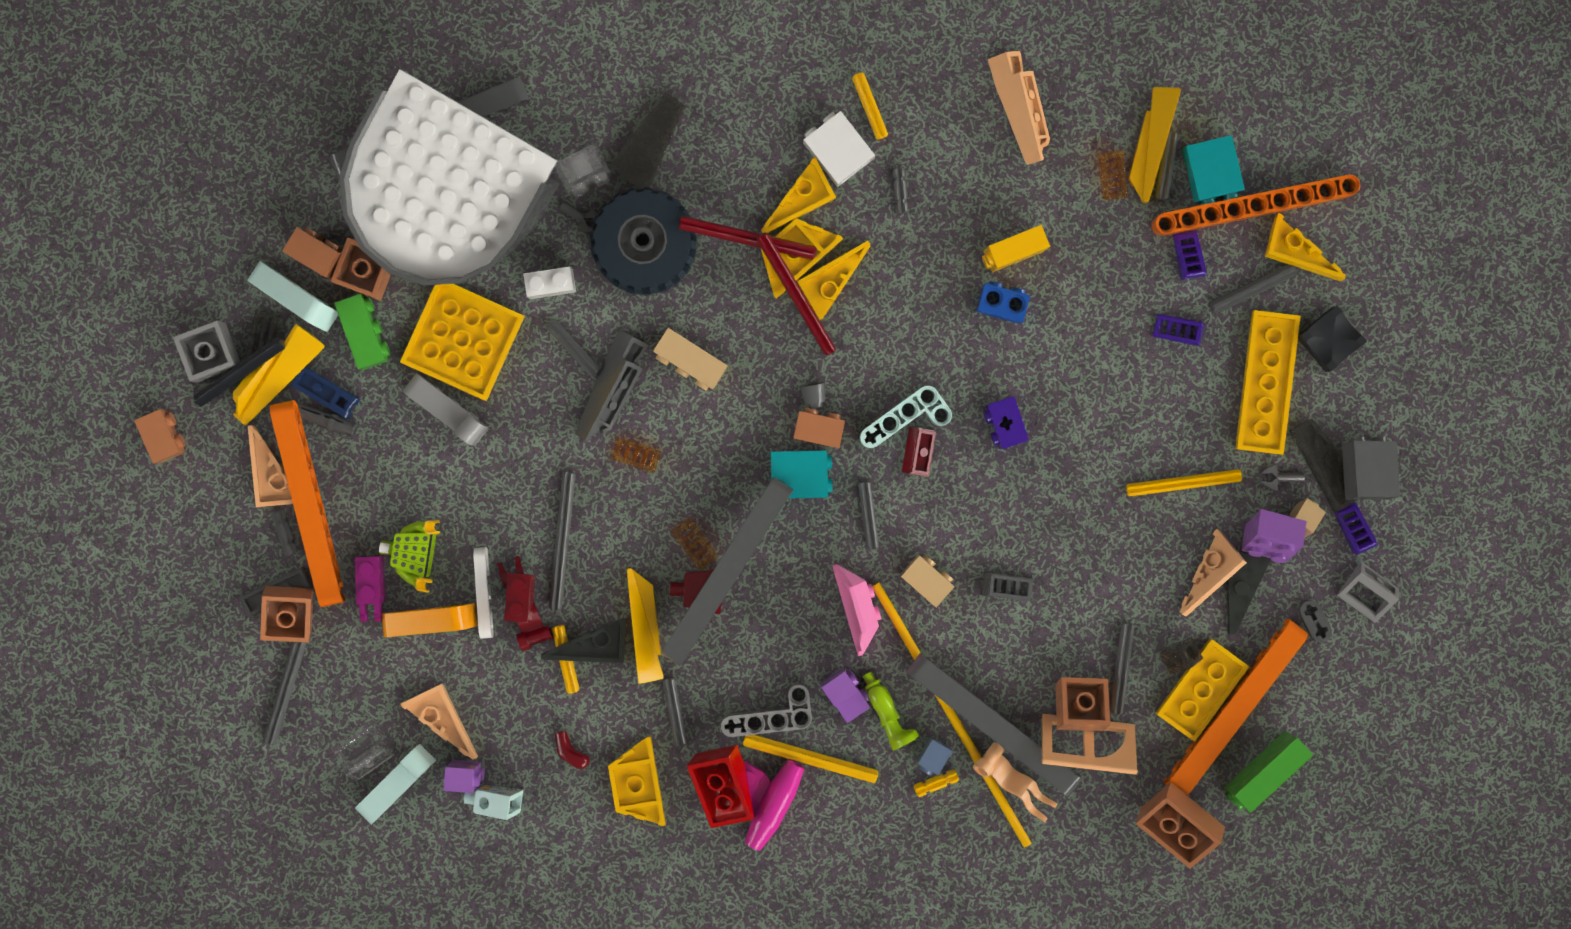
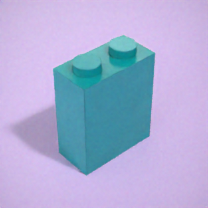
(1213, 170)
(803, 472)

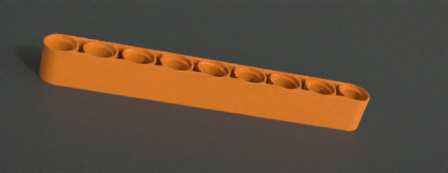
(1266, 205)
(307, 502)
(1238, 707)

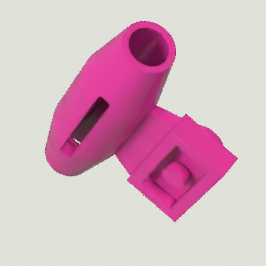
(770, 800)

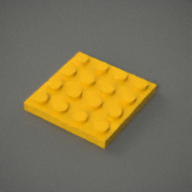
(462, 339)

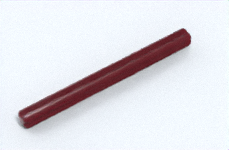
(744, 237)
(795, 293)

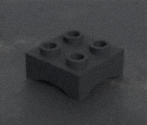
(1331, 339)

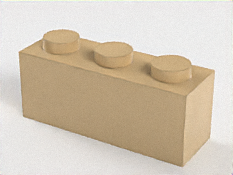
(689, 360)

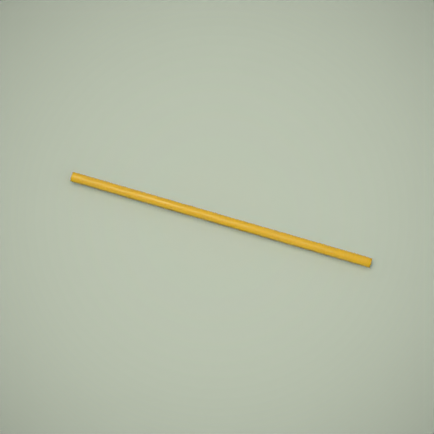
(954, 719)

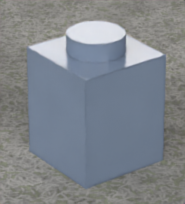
(933, 756)

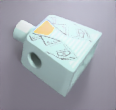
(499, 801)

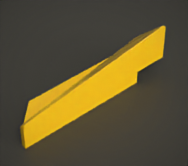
(1153, 140)
(270, 378)
(644, 627)

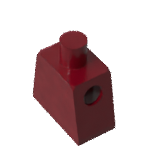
(691, 587)

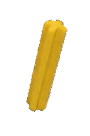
(869, 106)
(567, 667)

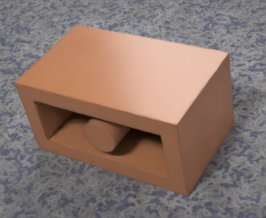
(818, 428)
(160, 436)

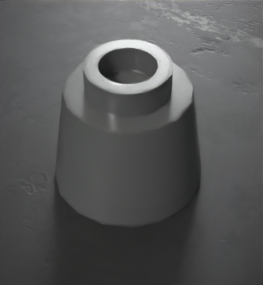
(813, 394)

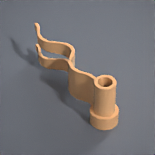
(1011, 780)

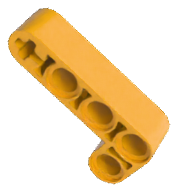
(429, 620)

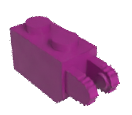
(370, 585)

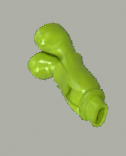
(885, 708)

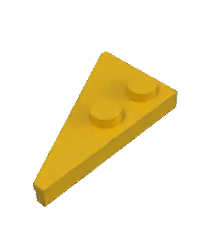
(1294, 249)

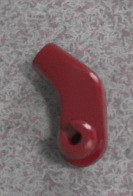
(569, 753)

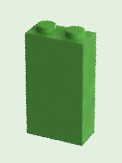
(1267, 772)

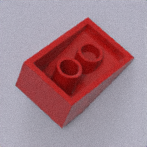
(722, 785)

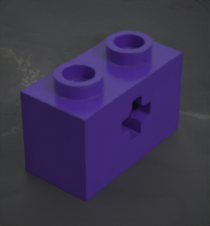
(1016, 430)

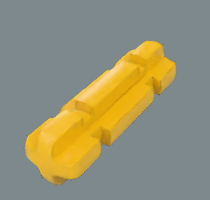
(936, 783)

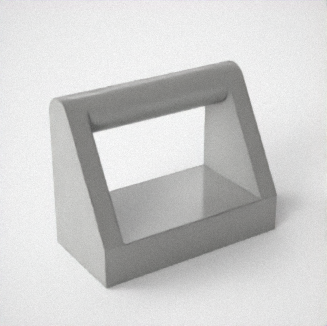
(1374, 582)

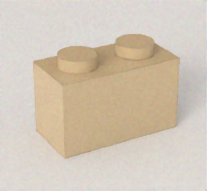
(927, 580)

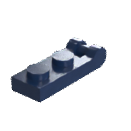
(325, 391)

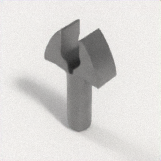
(1281, 477)

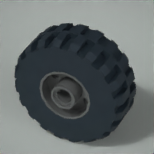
(647, 267)

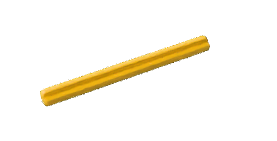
(811, 758)

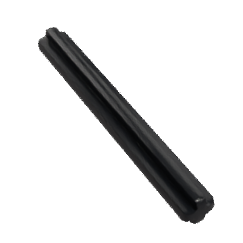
(239, 371)

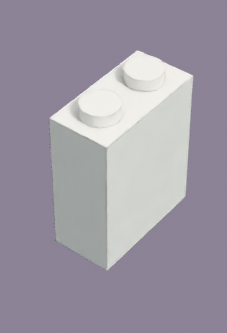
(838, 148)

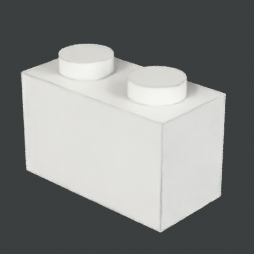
(549, 282)

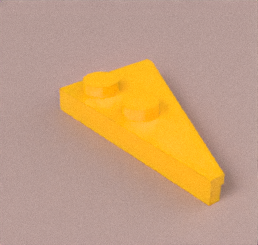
(806, 195)
(827, 282)

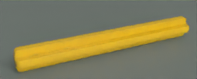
(1184, 482)

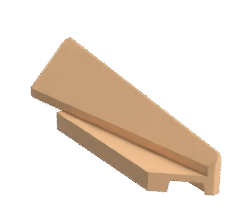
(1021, 104)

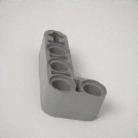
(445, 409)
(765, 716)

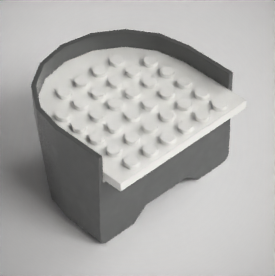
(439, 186)

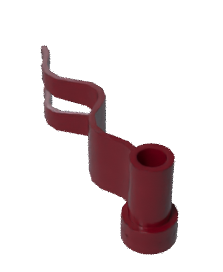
(531, 632)

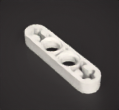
(483, 592)

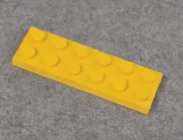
(1267, 382)

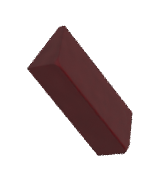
(919, 451)

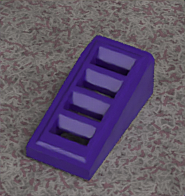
(1184, 273)
(1198, 333)
(1352, 540)

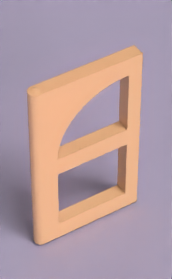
(1121, 761)

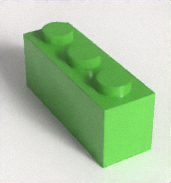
(362, 331)

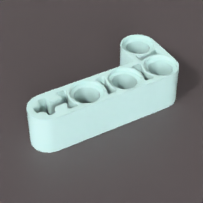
(293, 296)
(901, 420)
(395, 784)

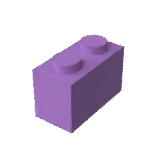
(463, 776)

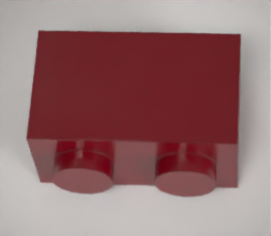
(519, 597)

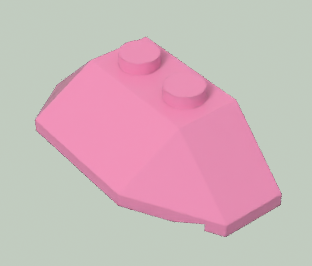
(858, 606)

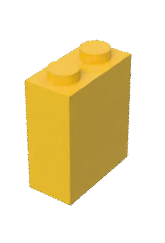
(1015, 249)

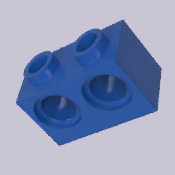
(1001, 309)

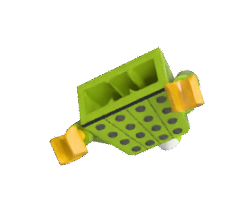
(413, 552)

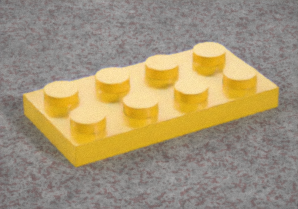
(1202, 690)

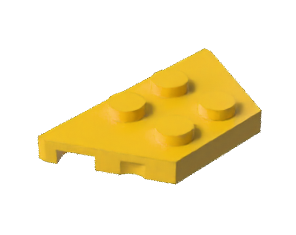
(803, 233)
(637, 783)

